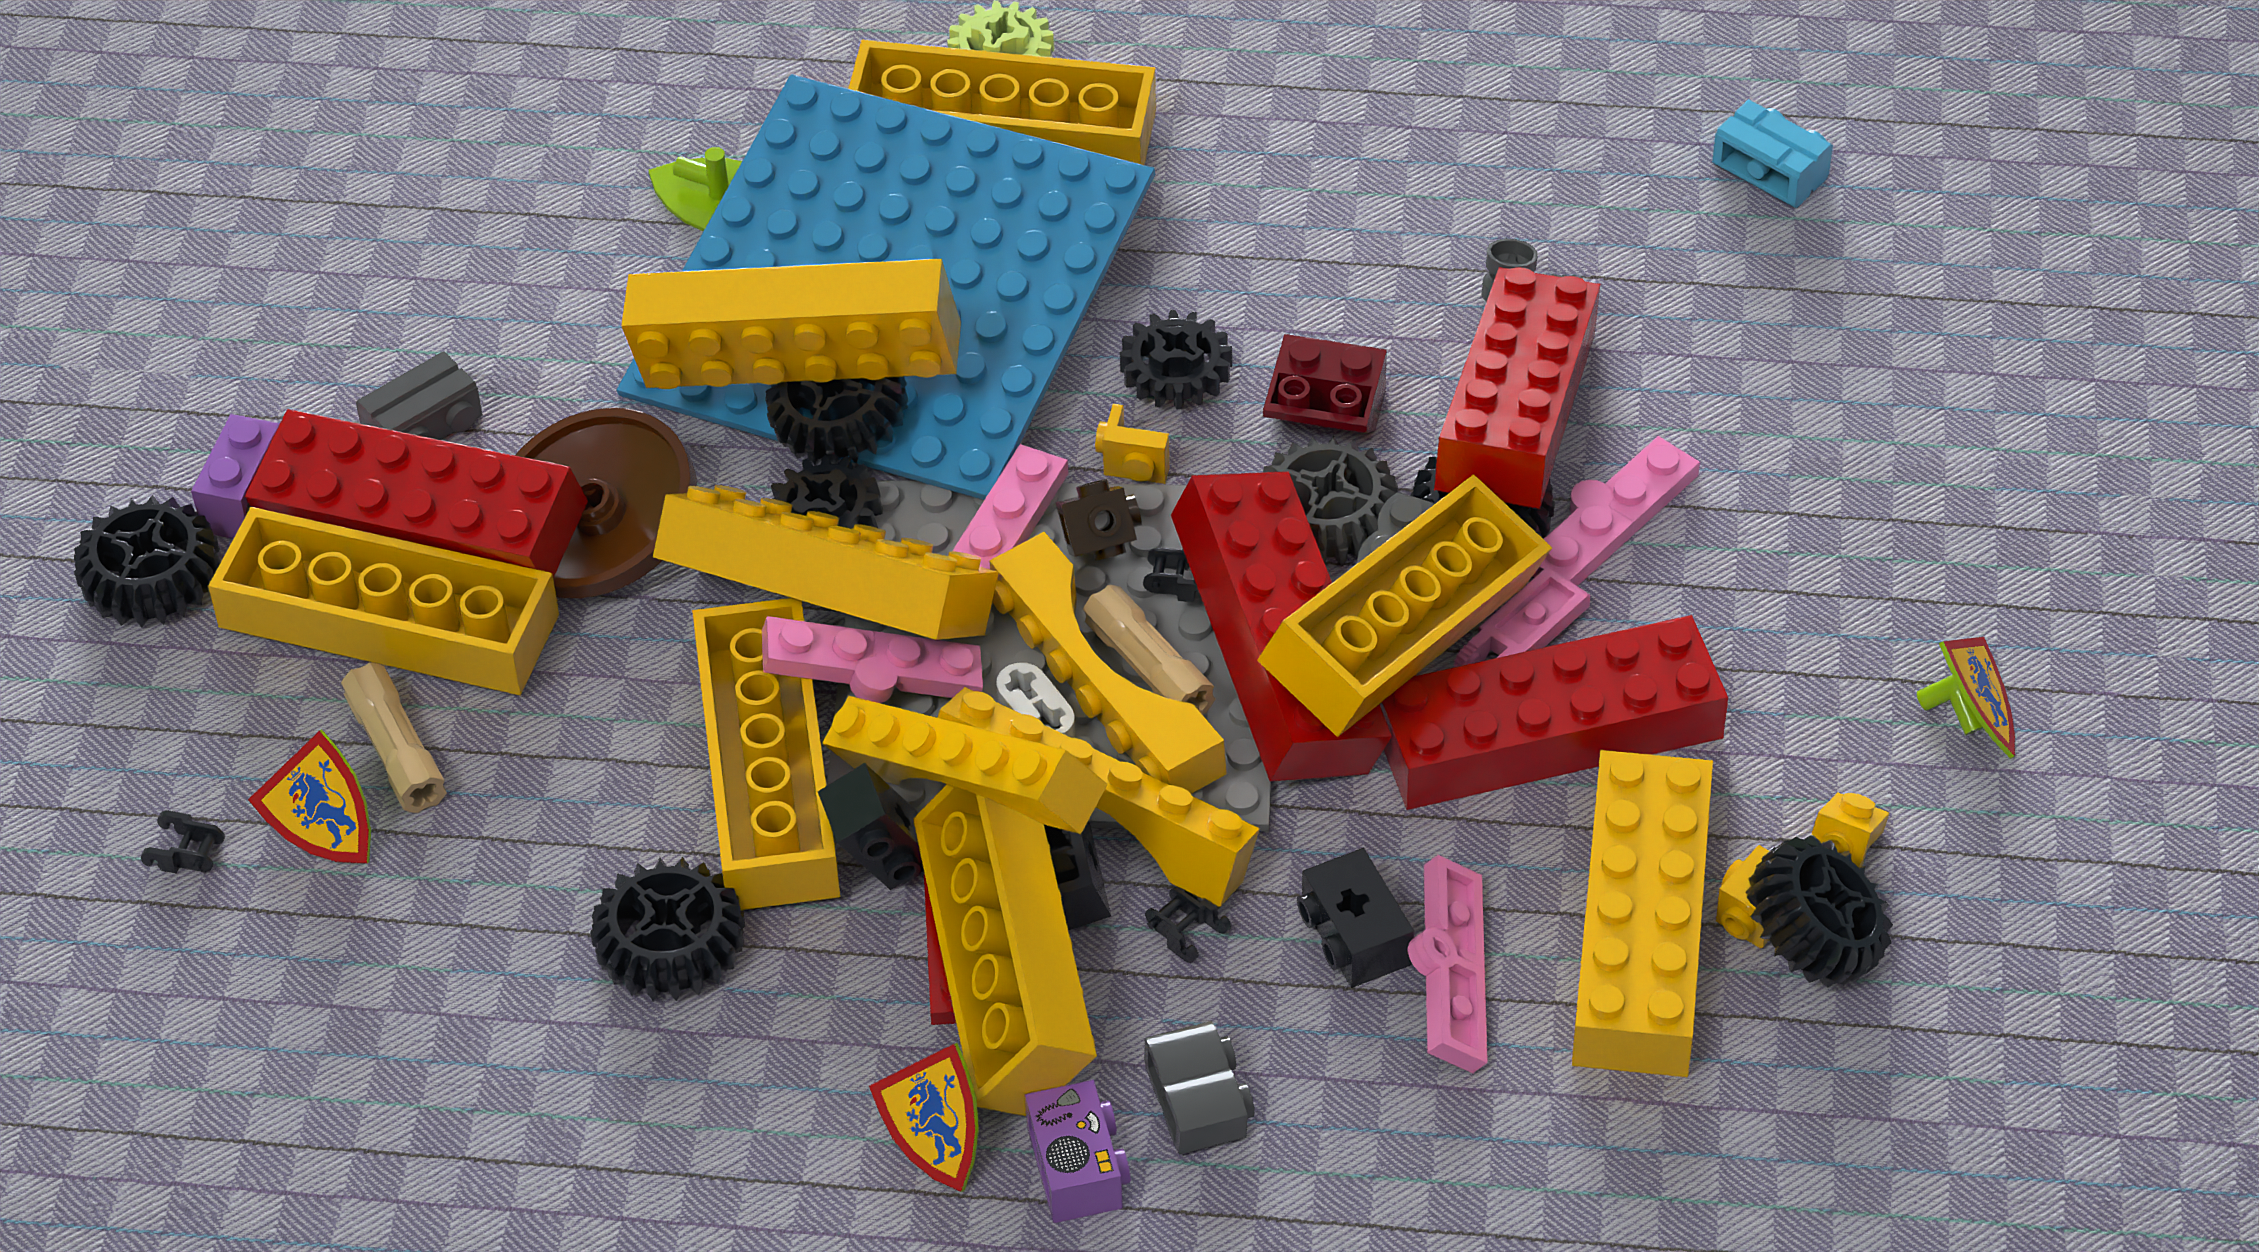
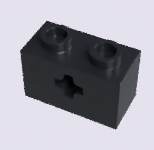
(874, 825)
(1078, 876)
(1356, 918)

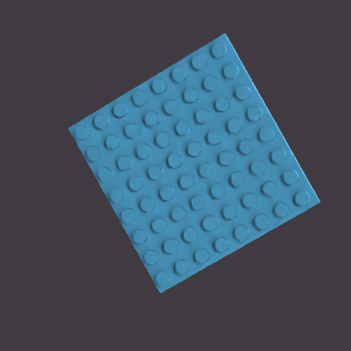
(881, 180)

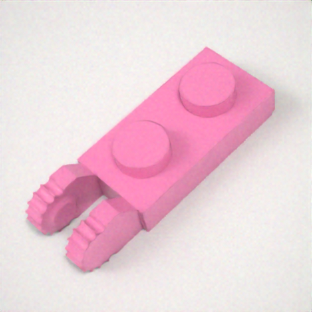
(1528, 619)

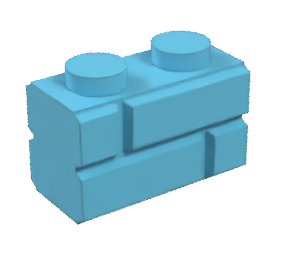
(1772, 153)

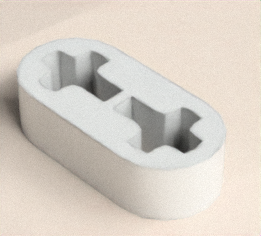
(1045, 699)

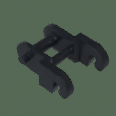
(1170, 584)
(180, 857)
(1199, 911)

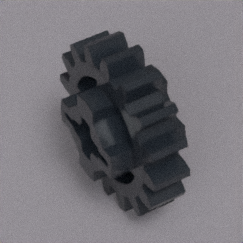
(1176, 359)
(832, 491)

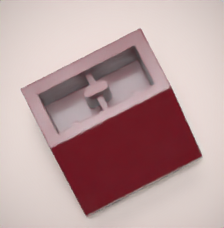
(1327, 384)

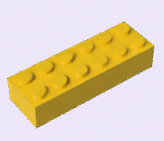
(1054, 99)
(792, 323)
(826, 563)
(384, 600)
(1404, 605)
(763, 762)
(1643, 914)
(1003, 948)

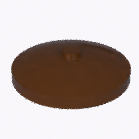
(625, 470)

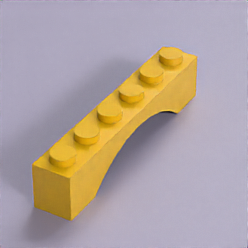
(1158, 733)
(1012, 771)
(1191, 840)

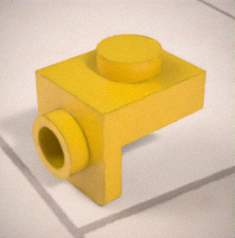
(1132, 451)
(1850, 824)
(1733, 906)

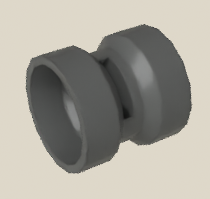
(1507, 254)

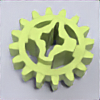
(1003, 31)

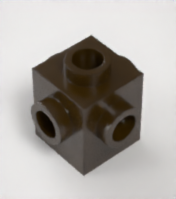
(1079, 514)

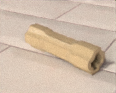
(1124, 627)
(407, 763)

